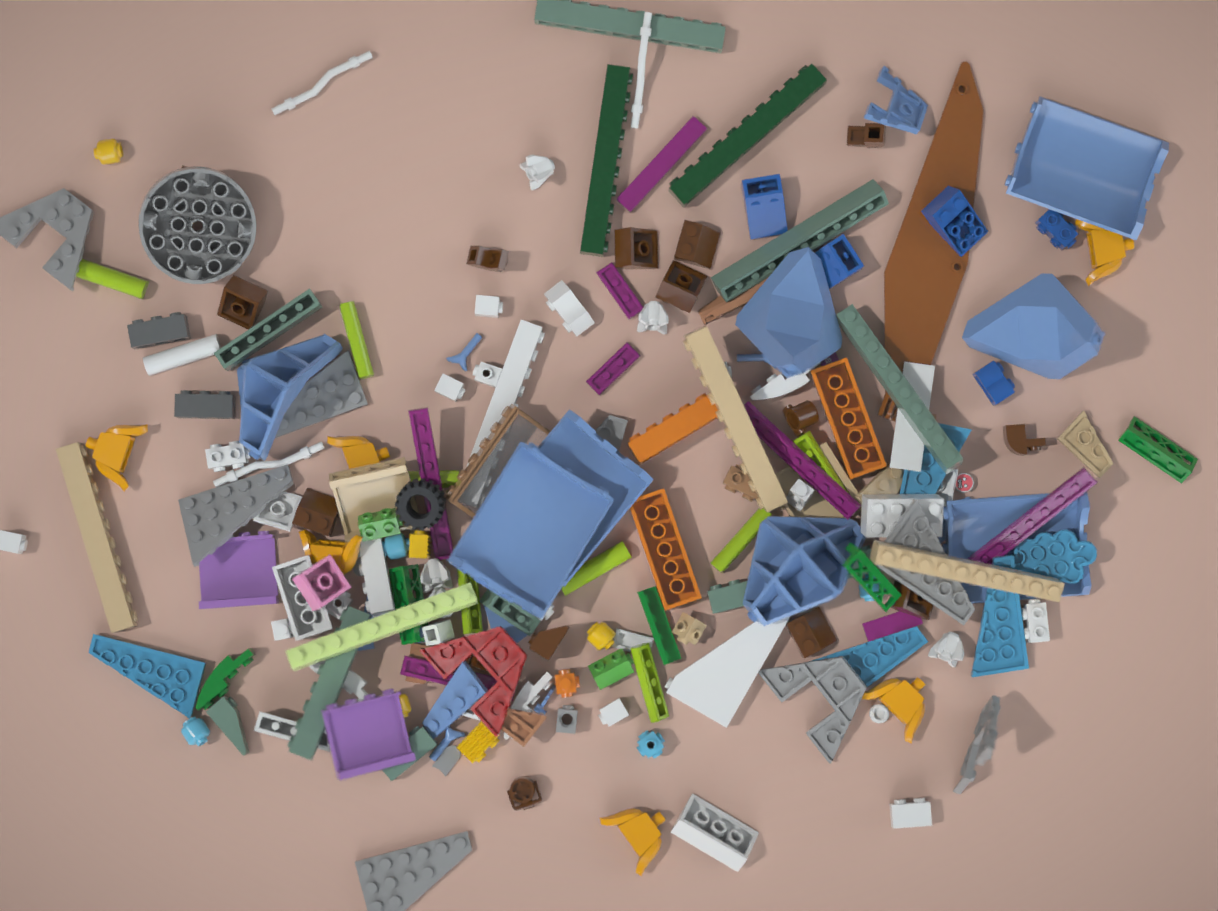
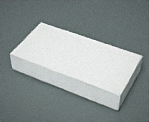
(626, 640)

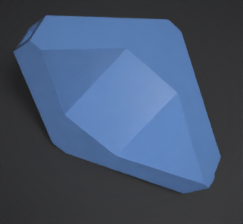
(793, 315)
(1037, 329)
(272, 383)
(798, 565)

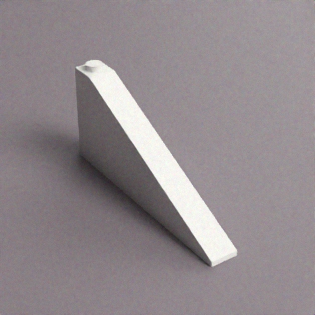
(724, 675)

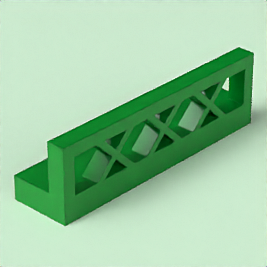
(1157, 451)
(875, 576)
(402, 590)
(659, 625)

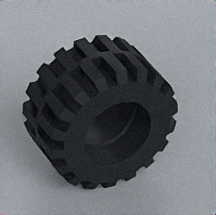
(409, 515)

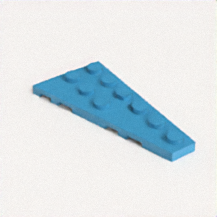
(931, 473)
(1001, 631)
(881, 655)
(162, 674)

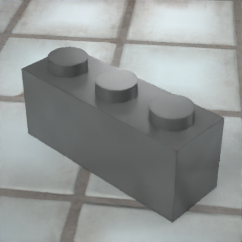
(158, 330)
(204, 405)

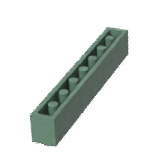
(324, 692)

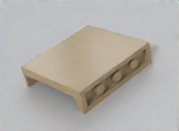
(368, 490)
(817, 505)

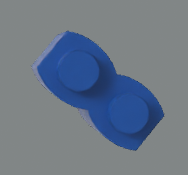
(994, 382)

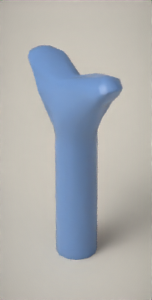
(461, 357)
(752, 358)
(449, 736)

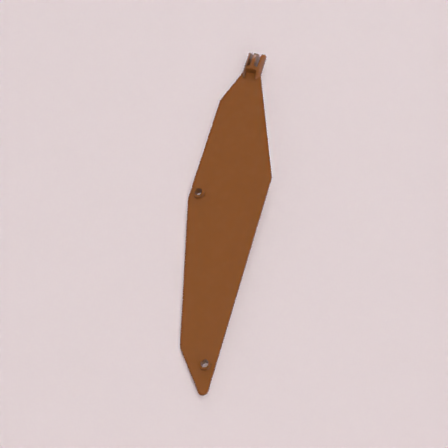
(921, 270)

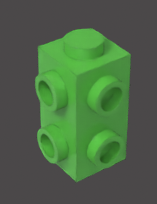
(379, 524)
(611, 668)

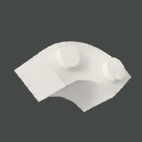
(569, 308)

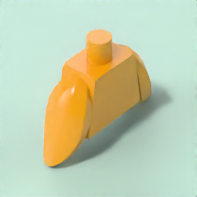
(1105, 250)
(114, 449)
(358, 450)
(343, 553)
(902, 700)
(640, 833)

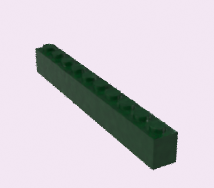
(747, 135)
(605, 160)

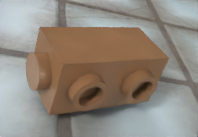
(737, 481)

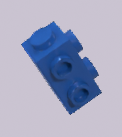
(1057, 229)

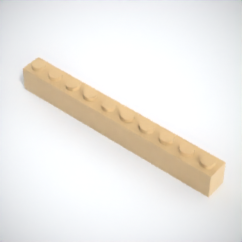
(735, 418)
(96, 537)
(966, 571)

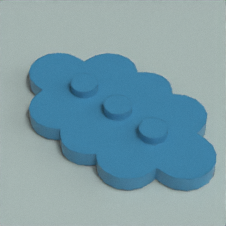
(1055, 555)

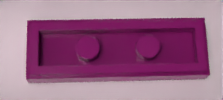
(620, 290)
(613, 368)
(889, 625)

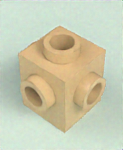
(688, 629)

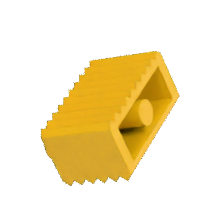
(420, 545)
(477, 742)

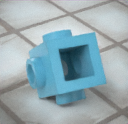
(648, 736)

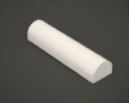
(181, 355)

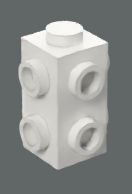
(224, 456)
(1036, 621)

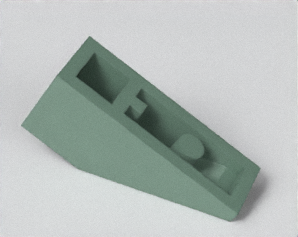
(510, 612)
(229, 721)

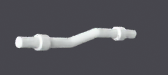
(645, 33)
(352, 63)
(233, 476)

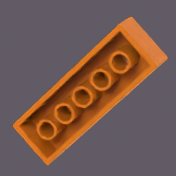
(848, 418)
(672, 429)
(664, 549)

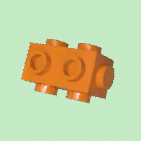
(566, 683)

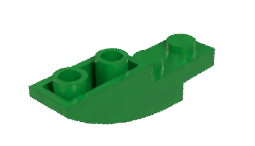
(217, 682)

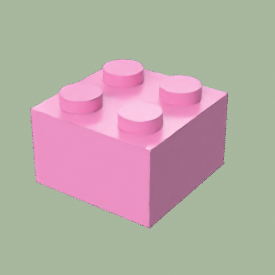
(321, 583)

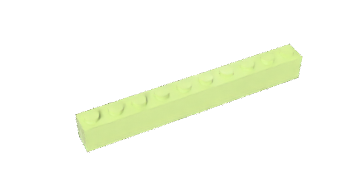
(381, 627)

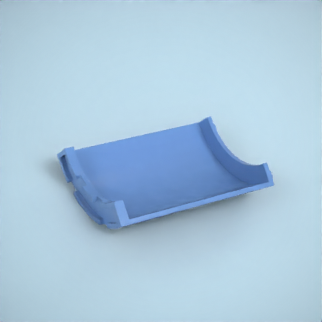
(1086, 167)
(600, 464)
(977, 521)
(530, 530)

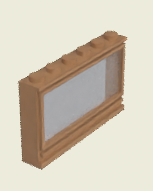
(490, 460)

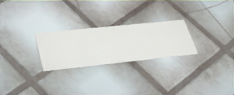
(907, 446)

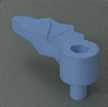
(539, 708)

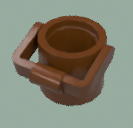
(801, 416)
(522, 792)

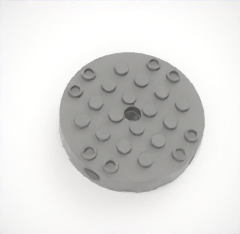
(194, 196)

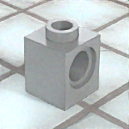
(566, 728)

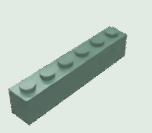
(268, 330)

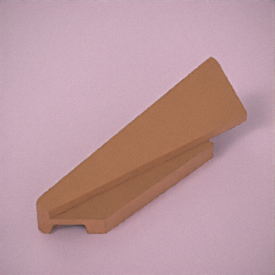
(719, 307)

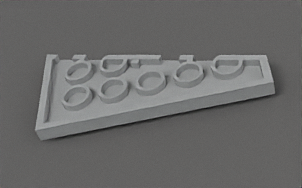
(325, 396)

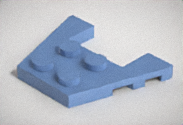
(904, 110)

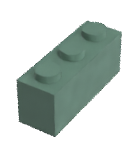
(420, 743)

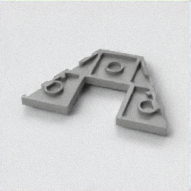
(63, 214)
(838, 685)
(983, 743)

